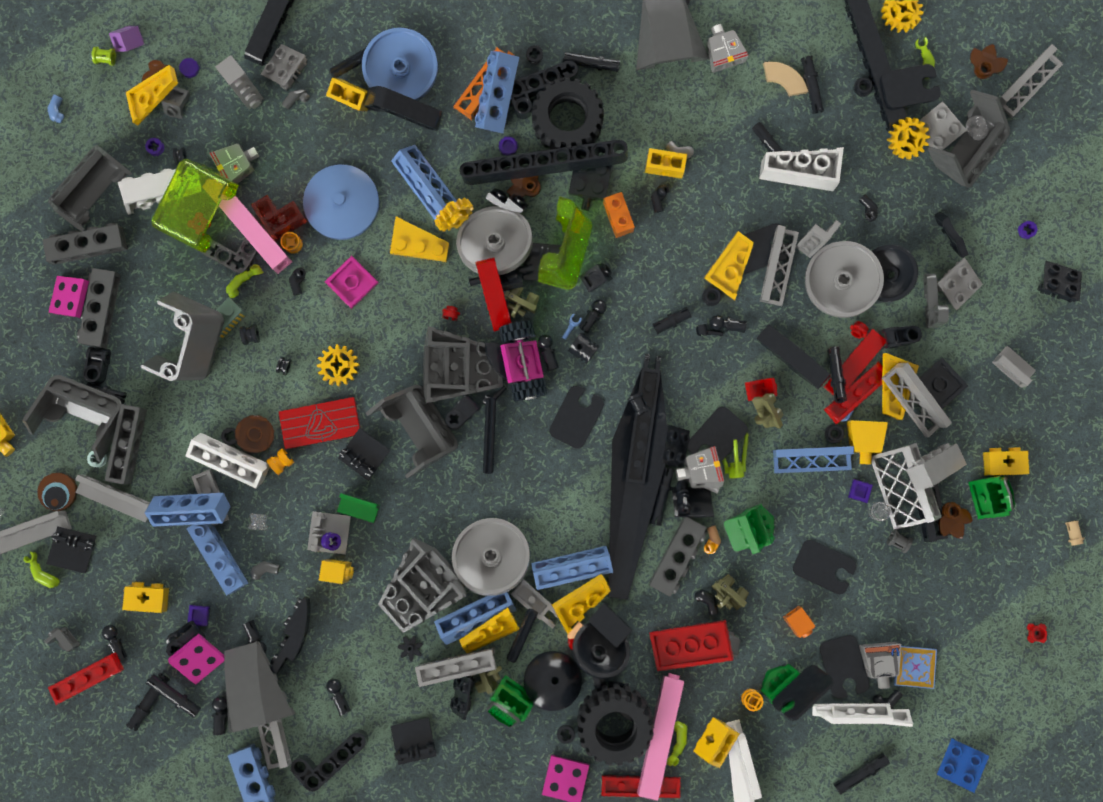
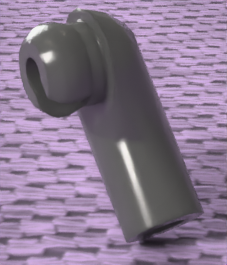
(295, 95)
(263, 567)

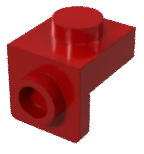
(760, 387)

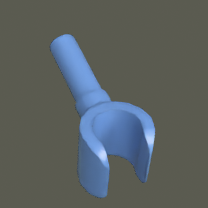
(571, 326)

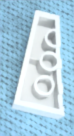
(804, 168)
(144, 190)

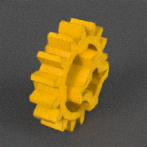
(911, 14)
(901, 135)
(453, 214)
(329, 365)

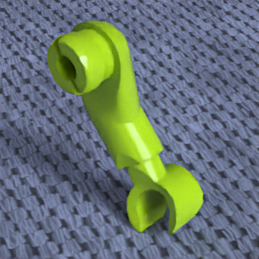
(926, 54)
(232, 287)
(40, 576)
(681, 730)

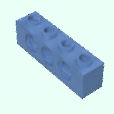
(504, 85)
(187, 509)
(218, 557)
(472, 616)
(245, 778)

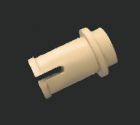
(1074, 533)

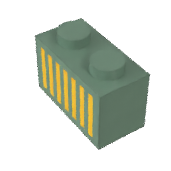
(232, 315)

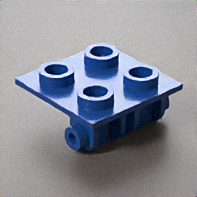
(963, 765)

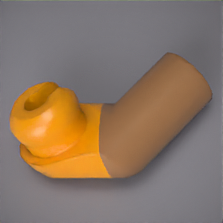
(714, 540)

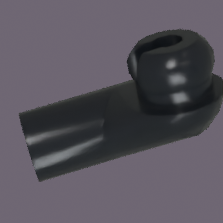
(657, 196)
(871, 208)
(296, 279)
(708, 599)
(892, 699)

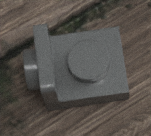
(175, 101)
(65, 639)

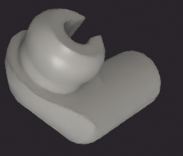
(685, 150)

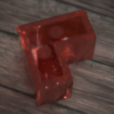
(278, 221)

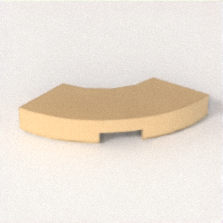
(785, 76)

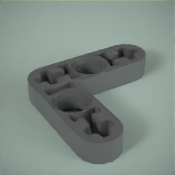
(240, 255)
(935, 314)

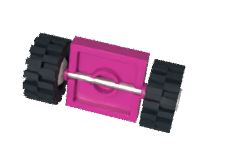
(522, 361)

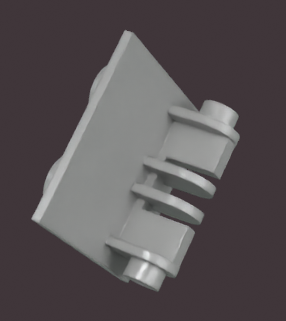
(284, 66)
(942, 127)
(959, 283)
(327, 522)

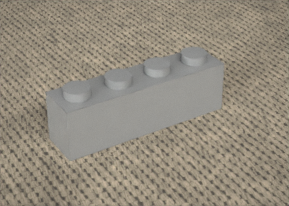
(239, 82)
(936, 466)

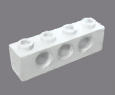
(227, 460)

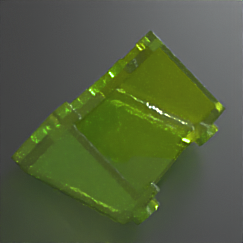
(191, 203)
(564, 268)

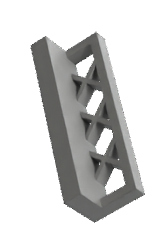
(1027, 75)
(816, 239)
(773, 262)
(920, 394)
(112, 497)
(32, 531)
(456, 667)
(279, 746)

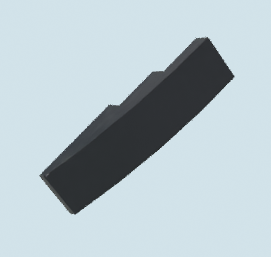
(793, 356)

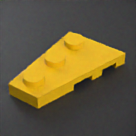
(150, 93)
(417, 243)
(729, 267)
(890, 404)
(577, 603)
(490, 631)

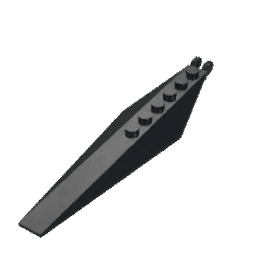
(635, 477)

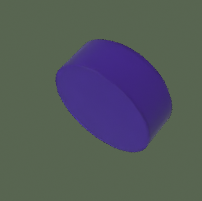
(189, 68)
(508, 146)

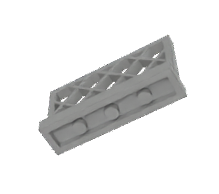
(925, 497)

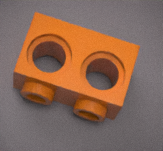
(618, 214)

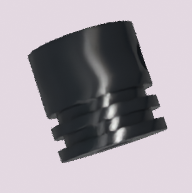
(587, 350)

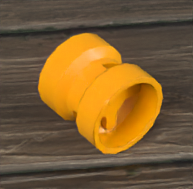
(288, 239)
(279, 462)
(748, 698)

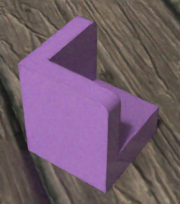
(126, 38)

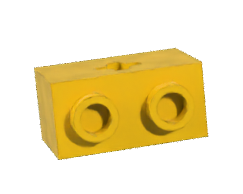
(347, 94)
(665, 163)
(1017, 462)
(336, 571)
(134, 600)
(716, 742)

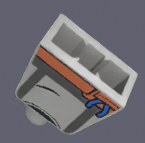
(881, 661)

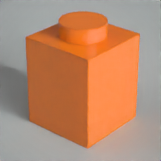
(799, 622)

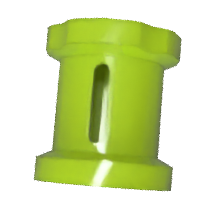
(97, 54)

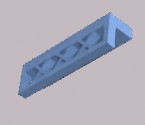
(420, 181)
(806, 452)
(572, 567)

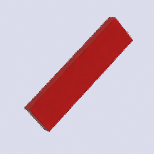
(493, 293)
(859, 358)
(856, 393)
(85, 678)
(628, 785)

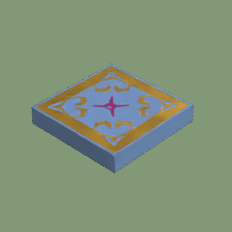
(917, 667)

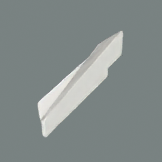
(863, 714)
(742, 770)

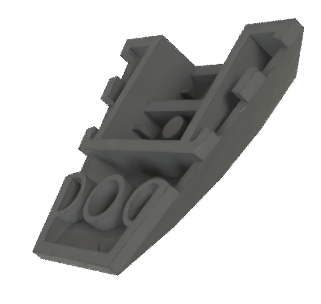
(668, 34)
(455, 366)
(420, 587)
(252, 689)

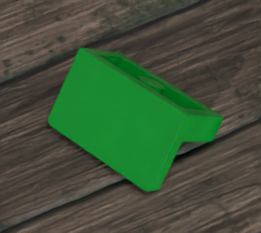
(358, 508)

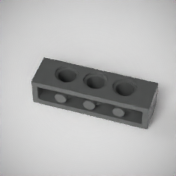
(55, 244)
(104, 317)
(125, 444)
(667, 562)

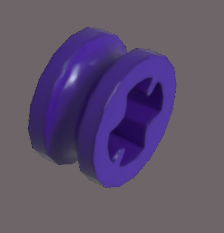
(149, 144)
(1023, 234)
(326, 543)

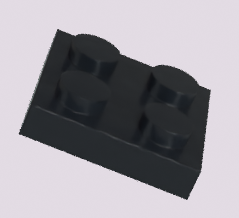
(943, 382)

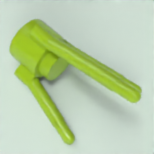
(737, 468)

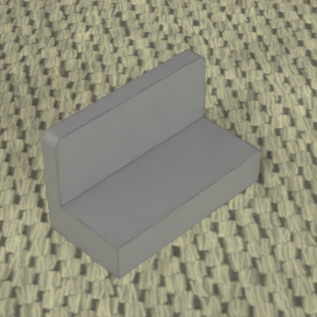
(1014, 367)

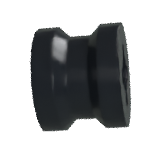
(249, 334)

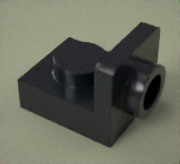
(596, 276)

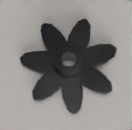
(407, 644)

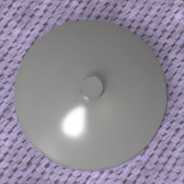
(497, 235)
(844, 279)
(491, 556)

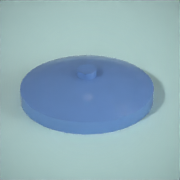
(400, 62)
(341, 202)

